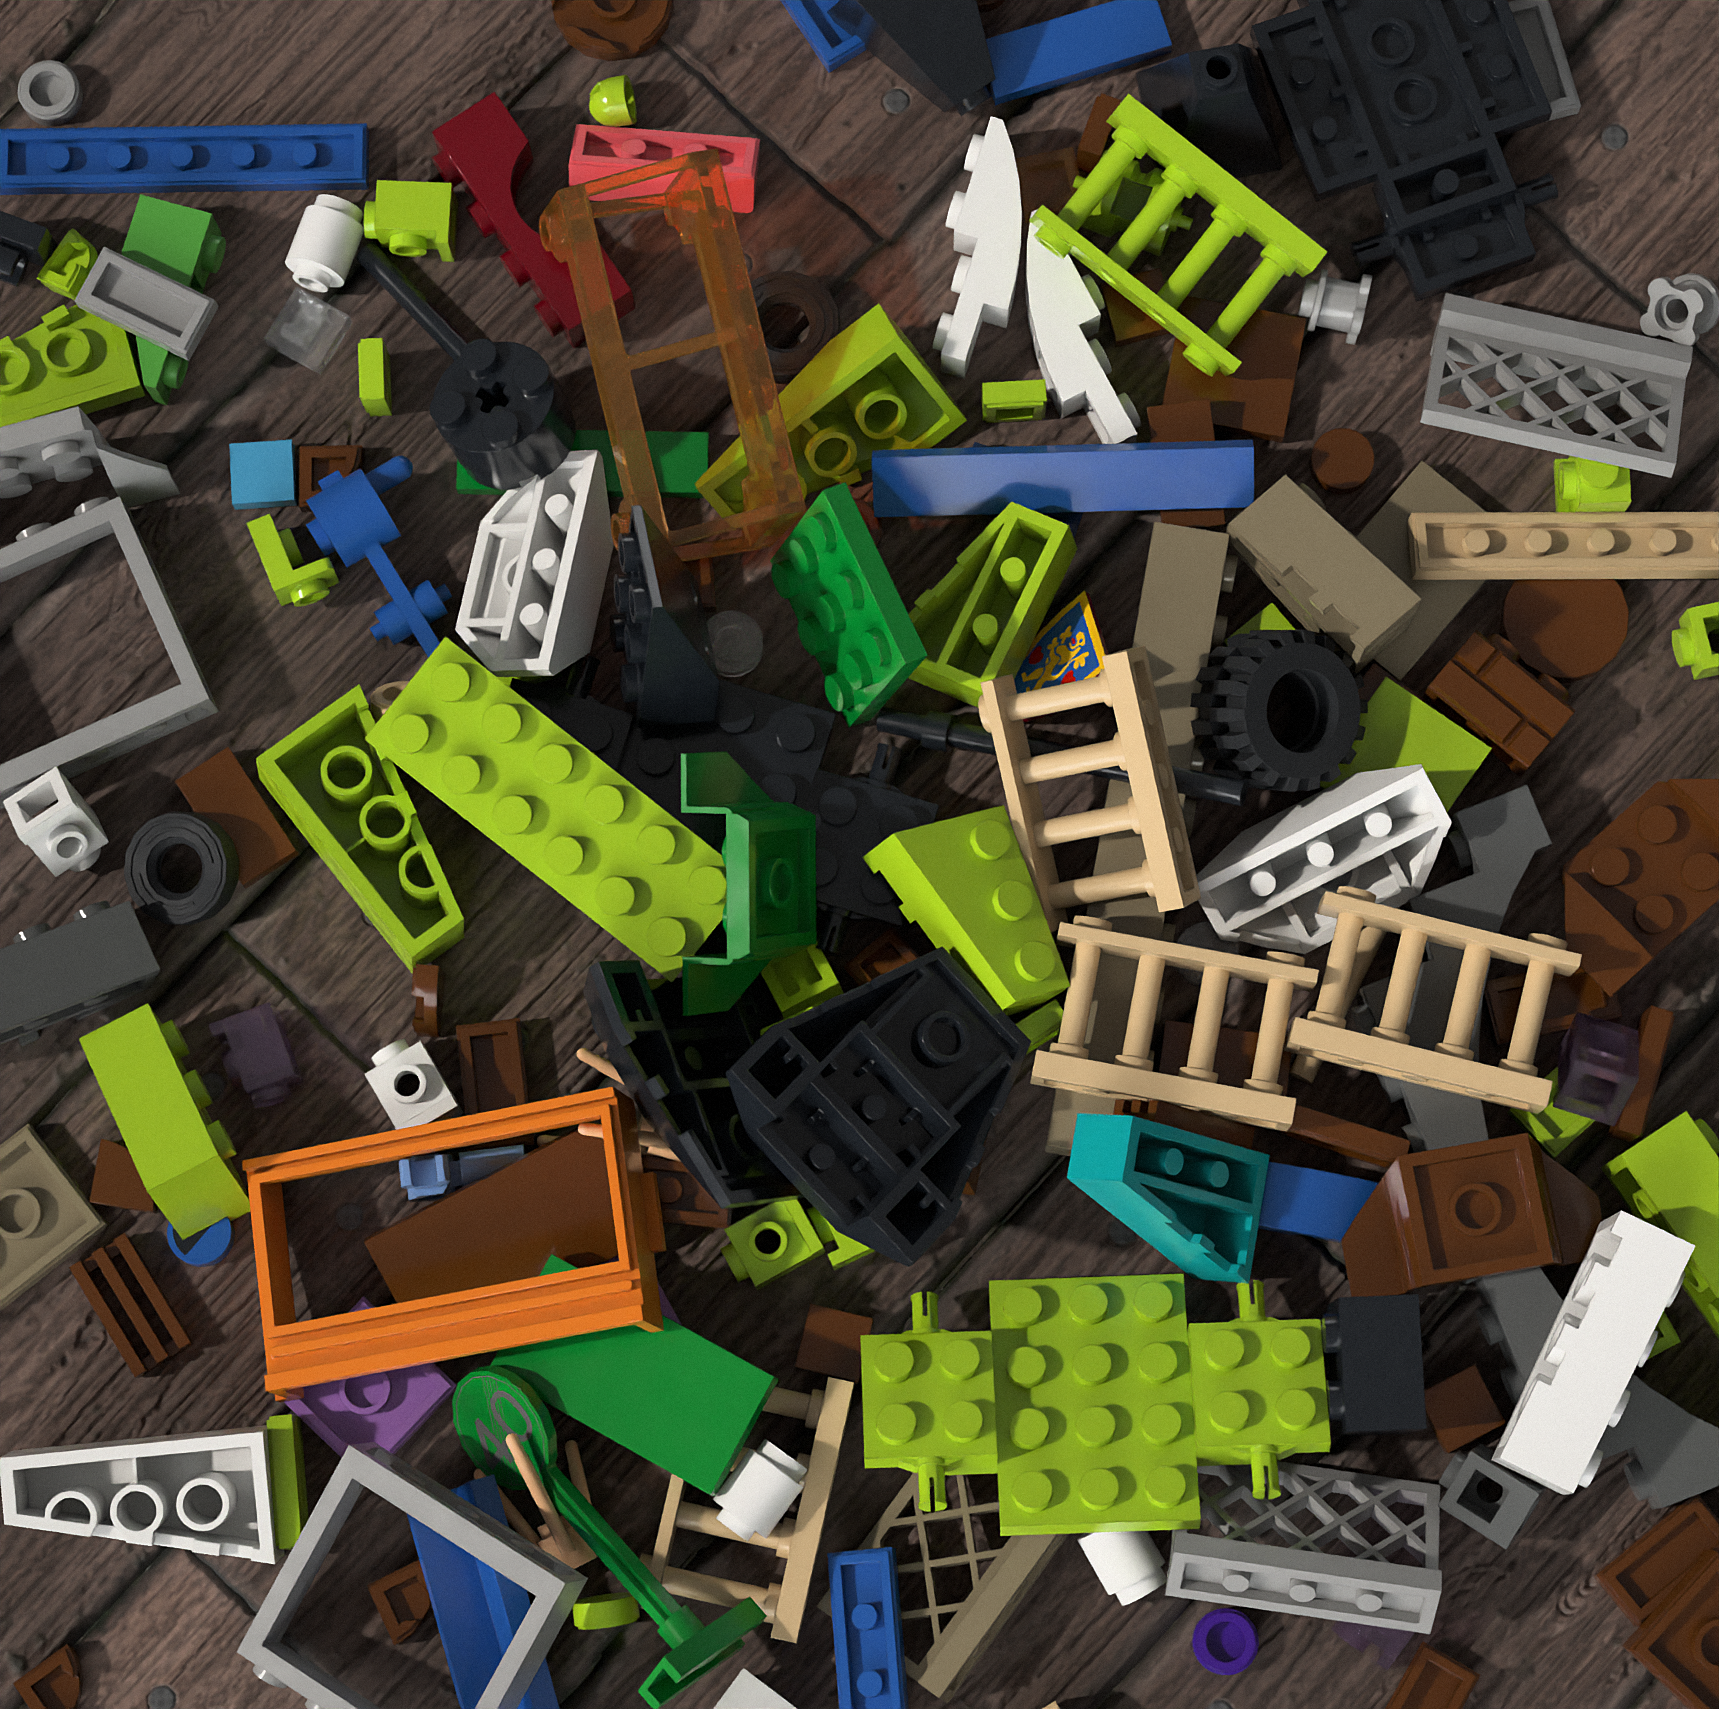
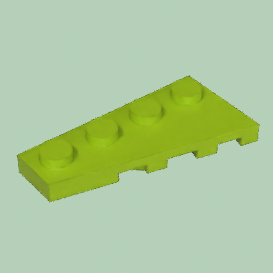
(66, 365)

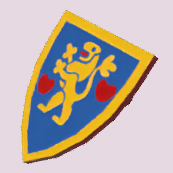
(1064, 650)

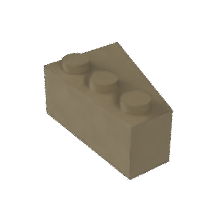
(1322, 572)

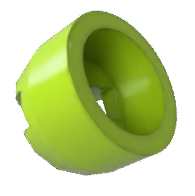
(613, 102)

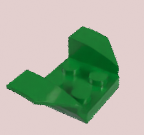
(768, 880)

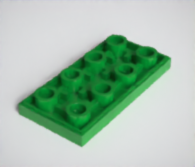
(651, 1392)

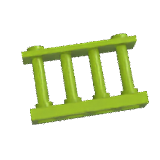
(1235, 212)

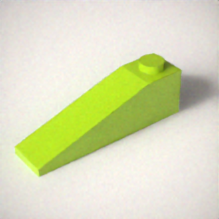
(852, 398)

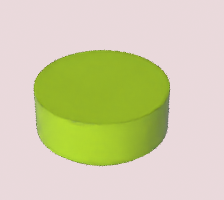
(605, 1611)

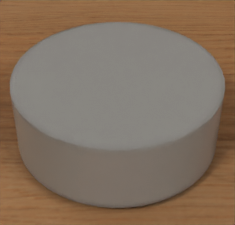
(50, 93)

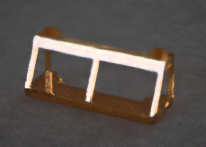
(703, 216)

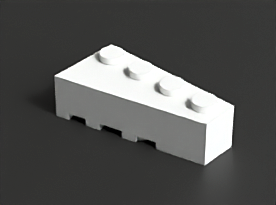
(1592, 1353)
(166, 1490)

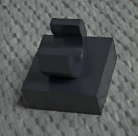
(22, 243)

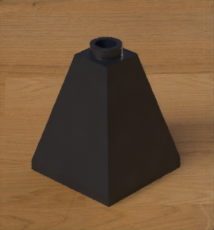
(927, 43)
(1217, 105)

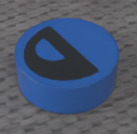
(205, 1246)

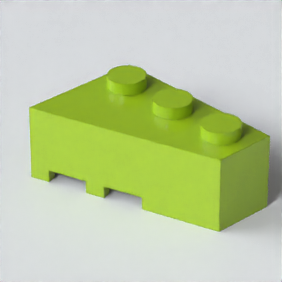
(991, 602)
(978, 902)
(165, 1120)

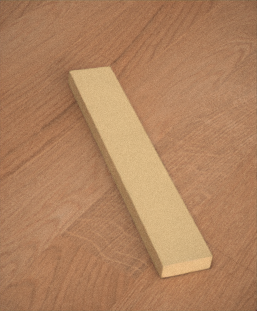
(1564, 545)

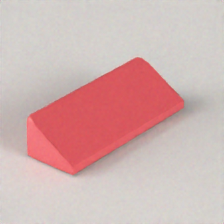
(611, 150)

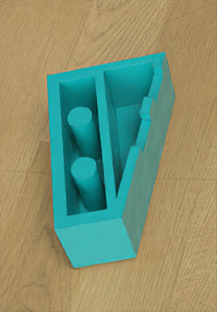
(1174, 1190)

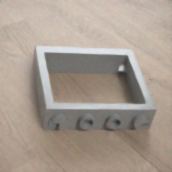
(139, 722)
(452, 1517)

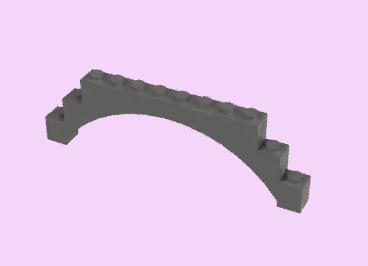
(1495, 840)

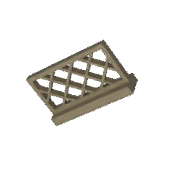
(988, 1604)

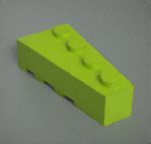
(364, 827)

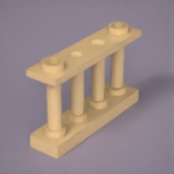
(1137, 747)
(1388, 1047)
(1196, 1085)
(794, 1539)

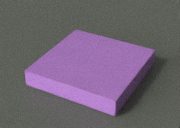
(374, 1406)

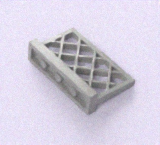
(1562, 359)
(1302, 1576)

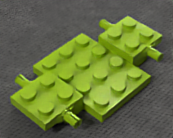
(1094, 1401)

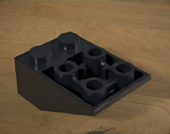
(661, 631)

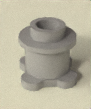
(1335, 304)
(1681, 308)

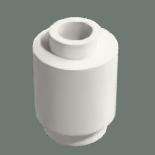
(325, 243)
(759, 1491)
(1125, 1563)

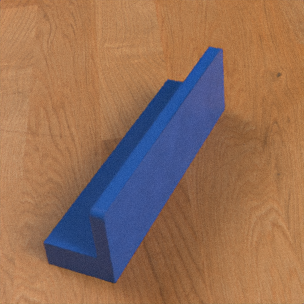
(476, 1606)

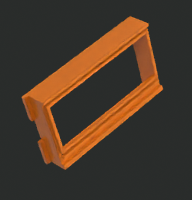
(469, 1319)

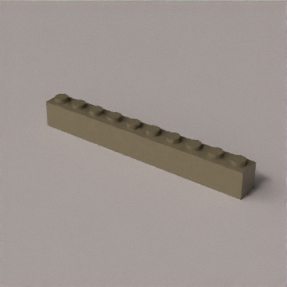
(1179, 631)

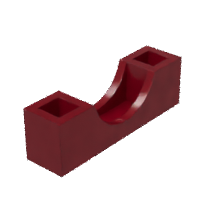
(489, 159)

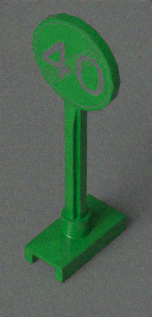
(499, 1402)

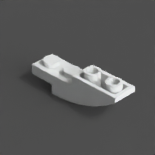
(989, 230)
(1060, 318)

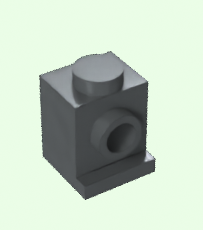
(1494, 1518)

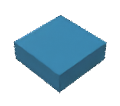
(263, 474)

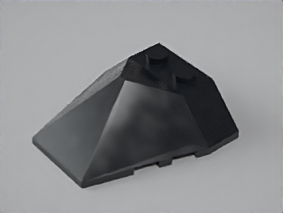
(679, 1076)
(883, 1100)

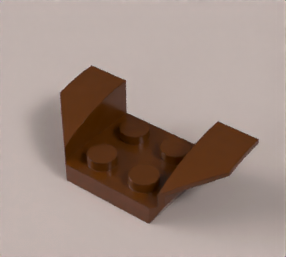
(1643, 880)
(1468, 1217)

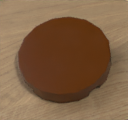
(612, 27)
(1565, 625)

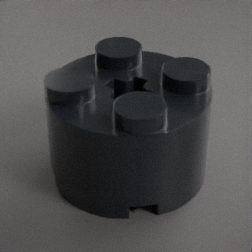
(503, 414)

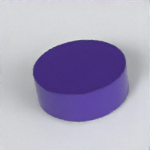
(1225, 1641)

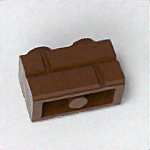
(1500, 700)

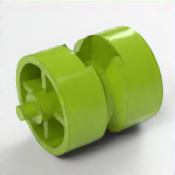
(1127, 200)

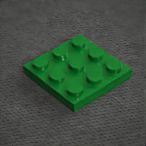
(846, 606)

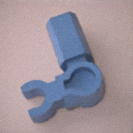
(437, 1174)

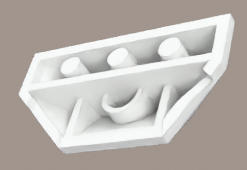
(540, 571)
(1361, 833)

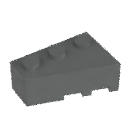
(72, 969)

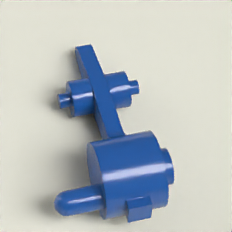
(357, 527)

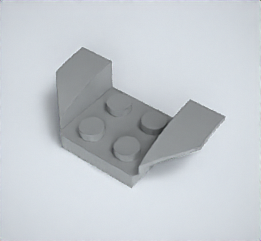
(67, 448)

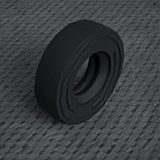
(810, 297)
(144, 873)

